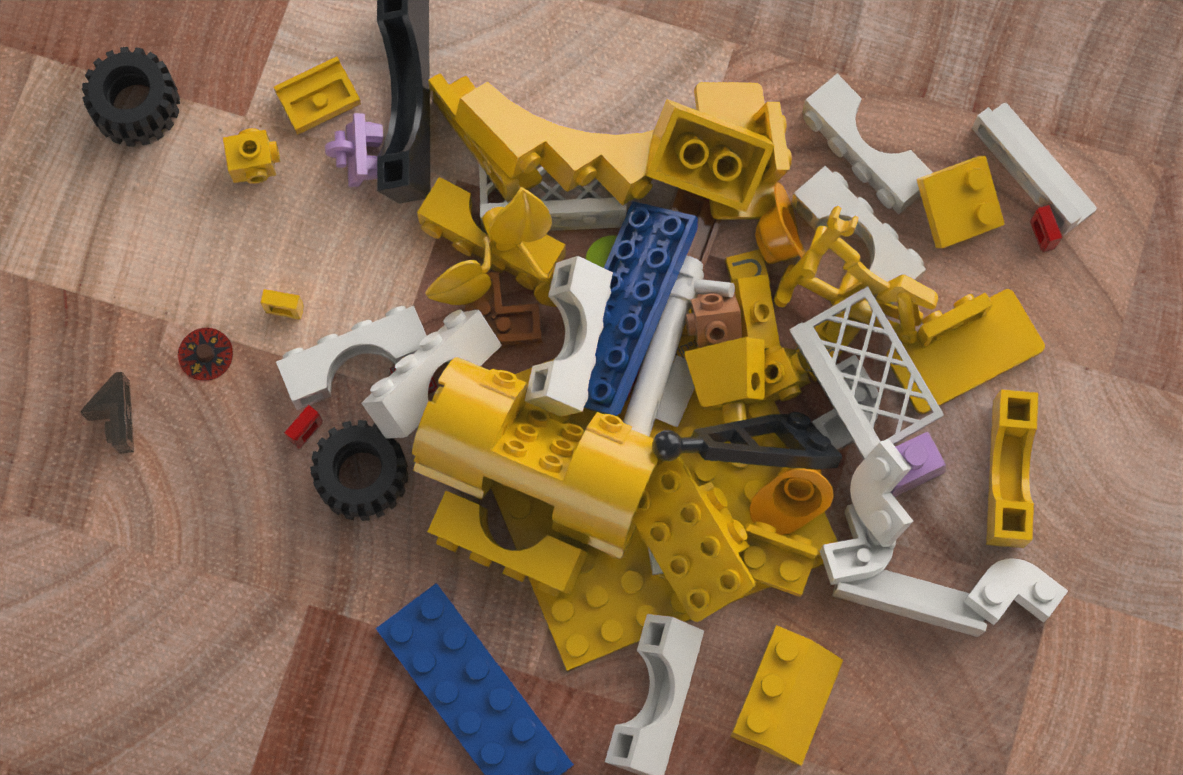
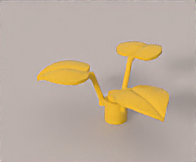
(521, 220)

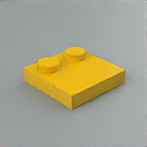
(960, 201)

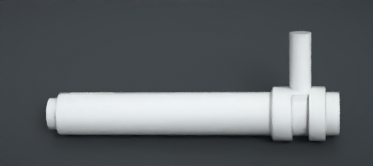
(665, 341)

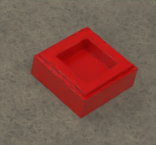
(1045, 228)
(304, 427)

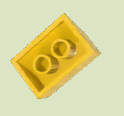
(707, 155)
(787, 696)

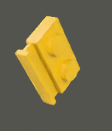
(317, 95)

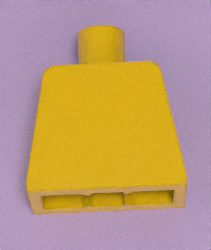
(729, 375)

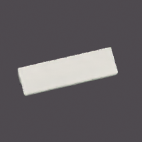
(1033, 166)
(914, 600)

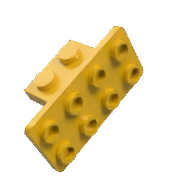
(745, 107)
(969, 346)
(693, 539)

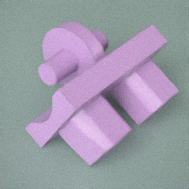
(351, 149)

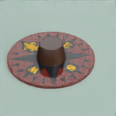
(205, 354)

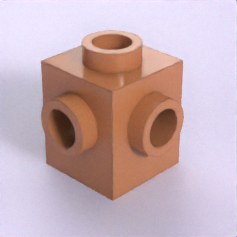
(714, 319)

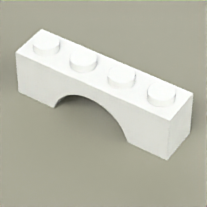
(893, 176)
(887, 255)
(581, 296)
(311, 371)
(401, 398)
(670, 656)

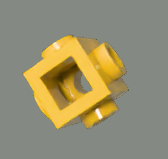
(251, 156)
(784, 373)

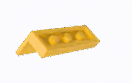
(447, 99)

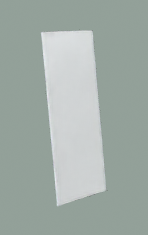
(676, 393)

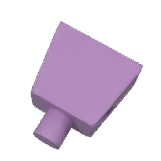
(925, 462)

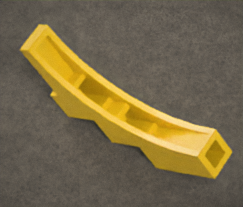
(571, 156)

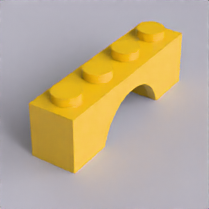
(448, 214)
(1010, 454)
(466, 525)

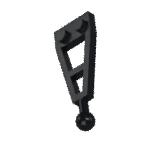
(805, 442)

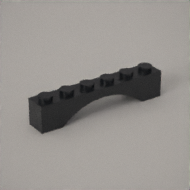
(405, 156)

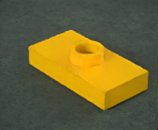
(757, 309)

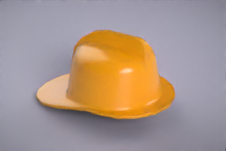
(778, 230)
(792, 499)

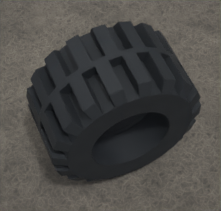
(121, 72)
(364, 501)

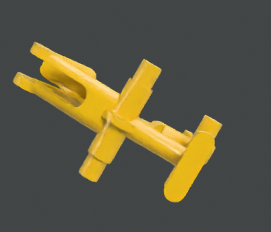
(901, 289)

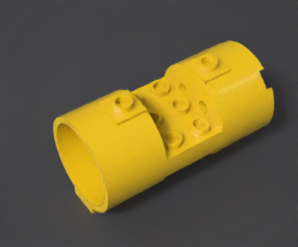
(484, 434)

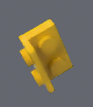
(778, 559)

